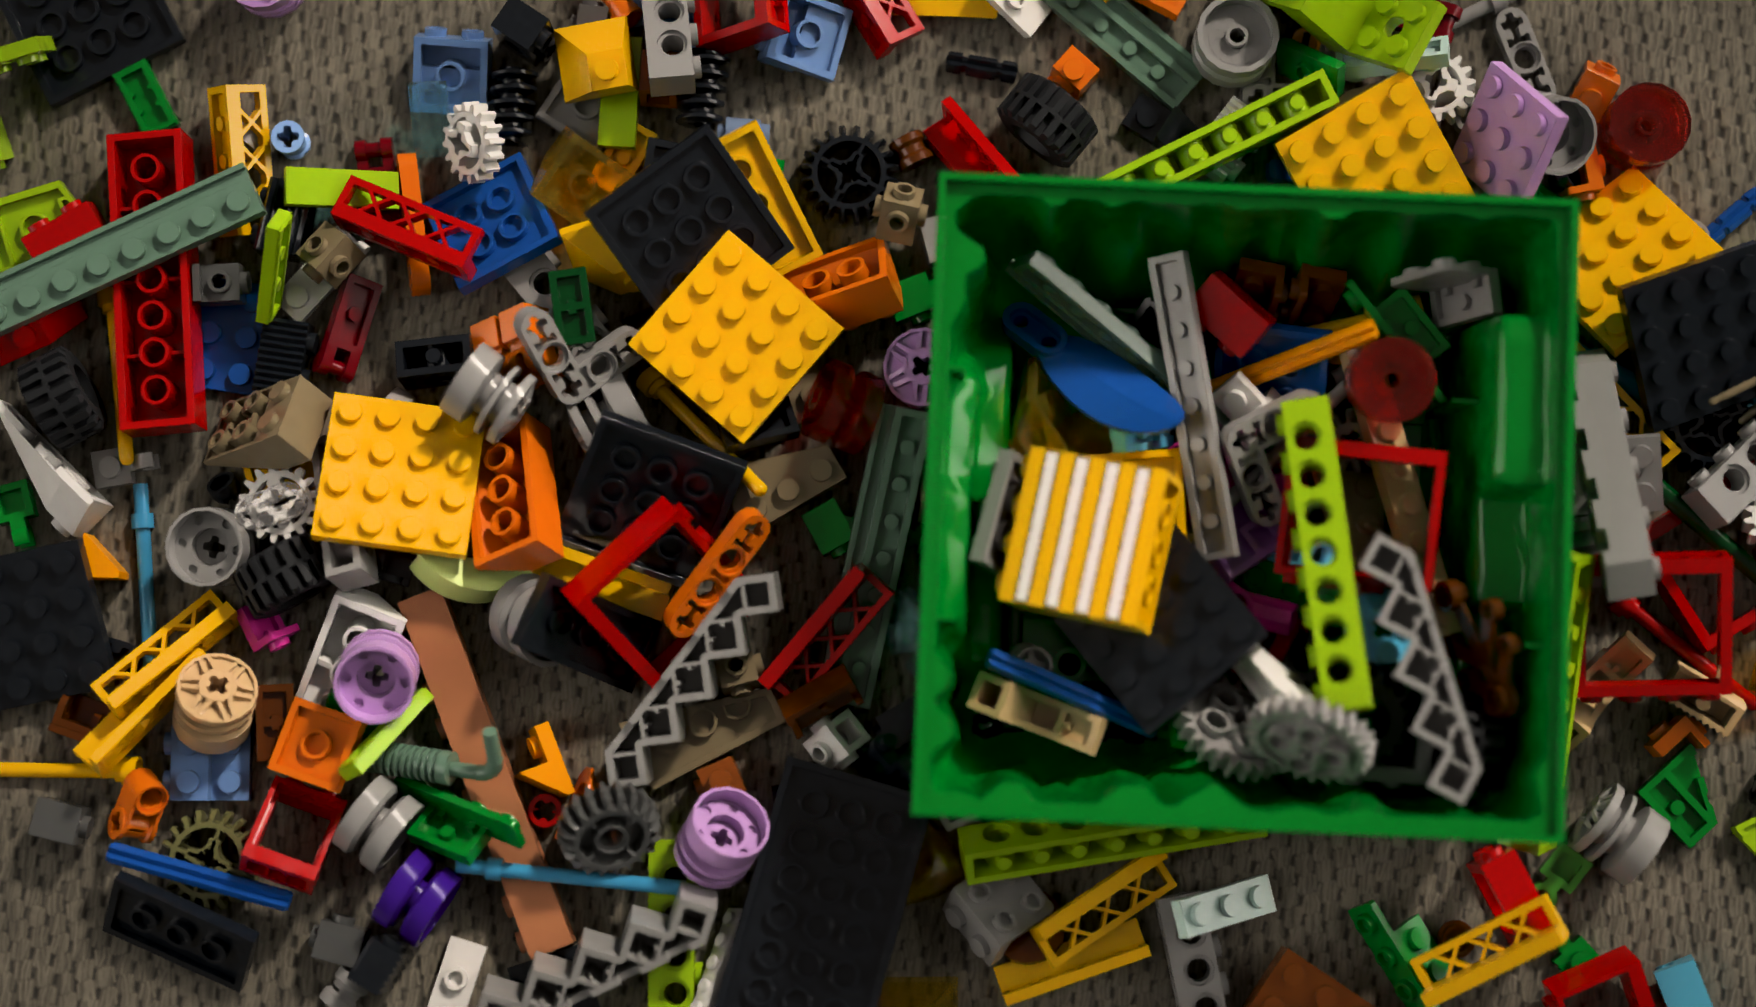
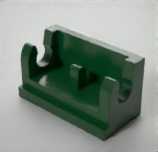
(572, 306)

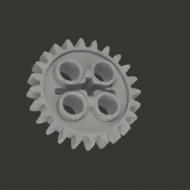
(1217, 731)
(1310, 738)

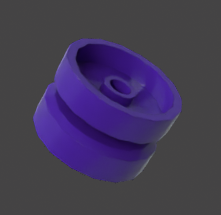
(412, 894)

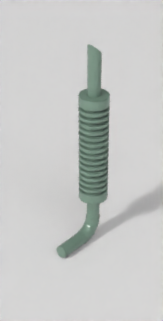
(438, 764)

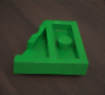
(1680, 797)

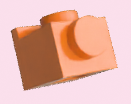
(1074, 72)

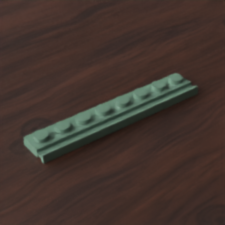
(1133, 46)
(127, 246)
(1091, 318)
(881, 534)

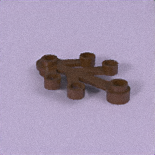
(1497, 691)

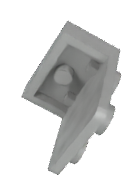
(1456, 290)
(996, 913)

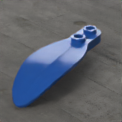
(1092, 376)

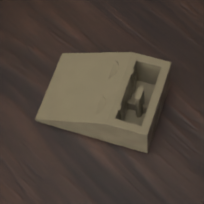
(270, 427)

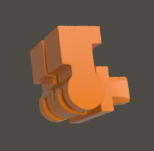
(501, 336)

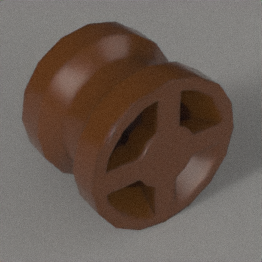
(911, 151)

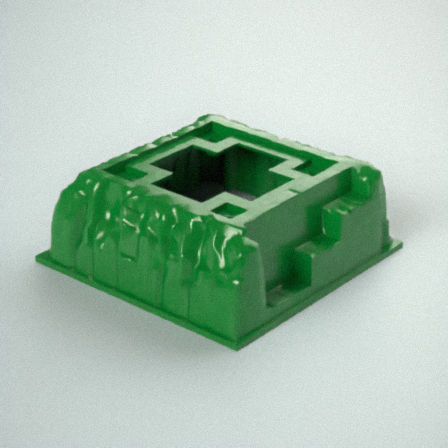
(1501, 517)

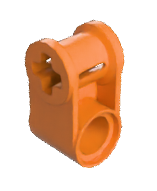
(138, 807)

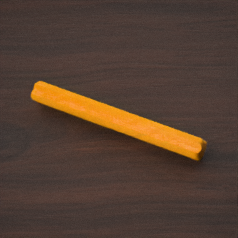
(1306, 354)

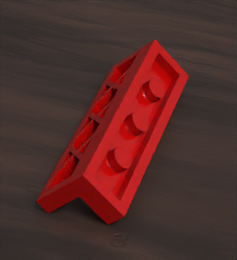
(877, 27)
(962, 143)
(406, 241)
(818, 622)

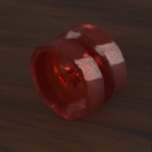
(1659, 111)
(1366, 383)
(843, 406)

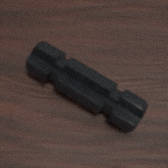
(981, 67)

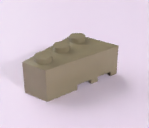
(791, 482)

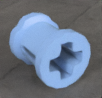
(282, 132)

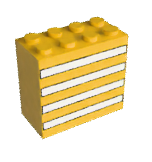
(1089, 539)

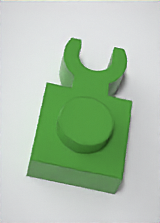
(1562, 870)

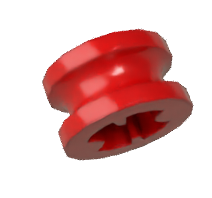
(546, 798)

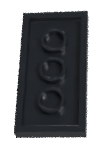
(562, 634)
(180, 931)

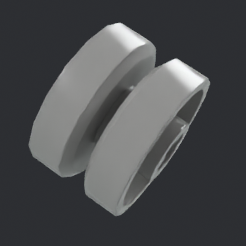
(1230, 62)
(507, 612)
(378, 823)

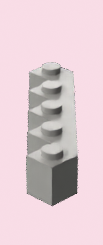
(1610, 482)
(1425, 666)
(690, 677)
(606, 960)

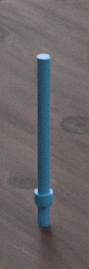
(142, 522)
(496, 869)

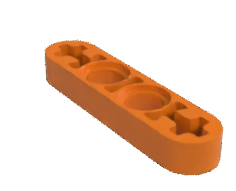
(410, 188)
(721, 575)

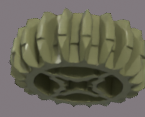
(218, 843)

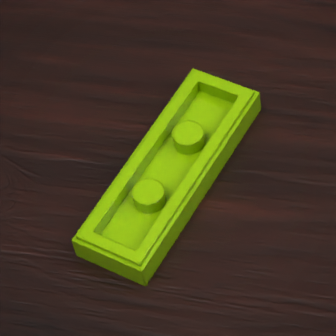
(620, 112)
(324, 185)
(274, 266)
(382, 737)

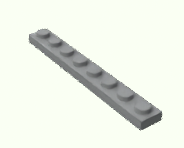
(1192, 389)

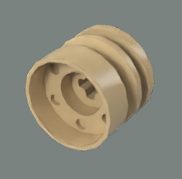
(214, 703)

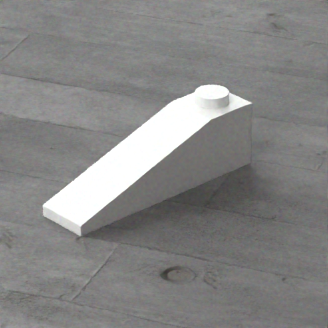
(62, 489)
(347, 617)

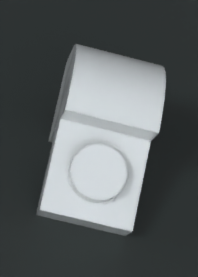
(1240, 396)

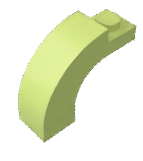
(459, 579)

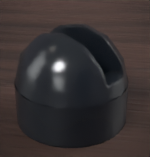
(1562, 182)
(224, 487)

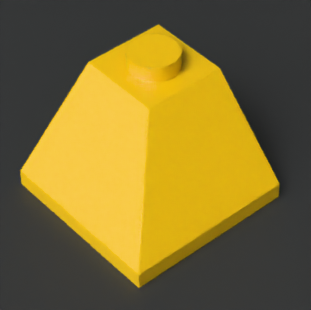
(596, 59)
(589, 251)

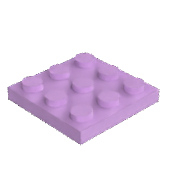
(1508, 135)

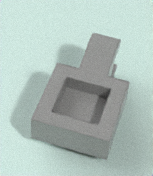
(111, 473)

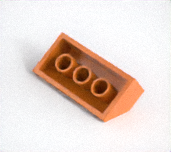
(852, 283)
(517, 501)

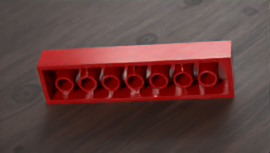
(155, 310)

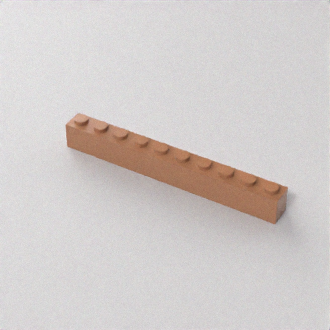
(462, 718)

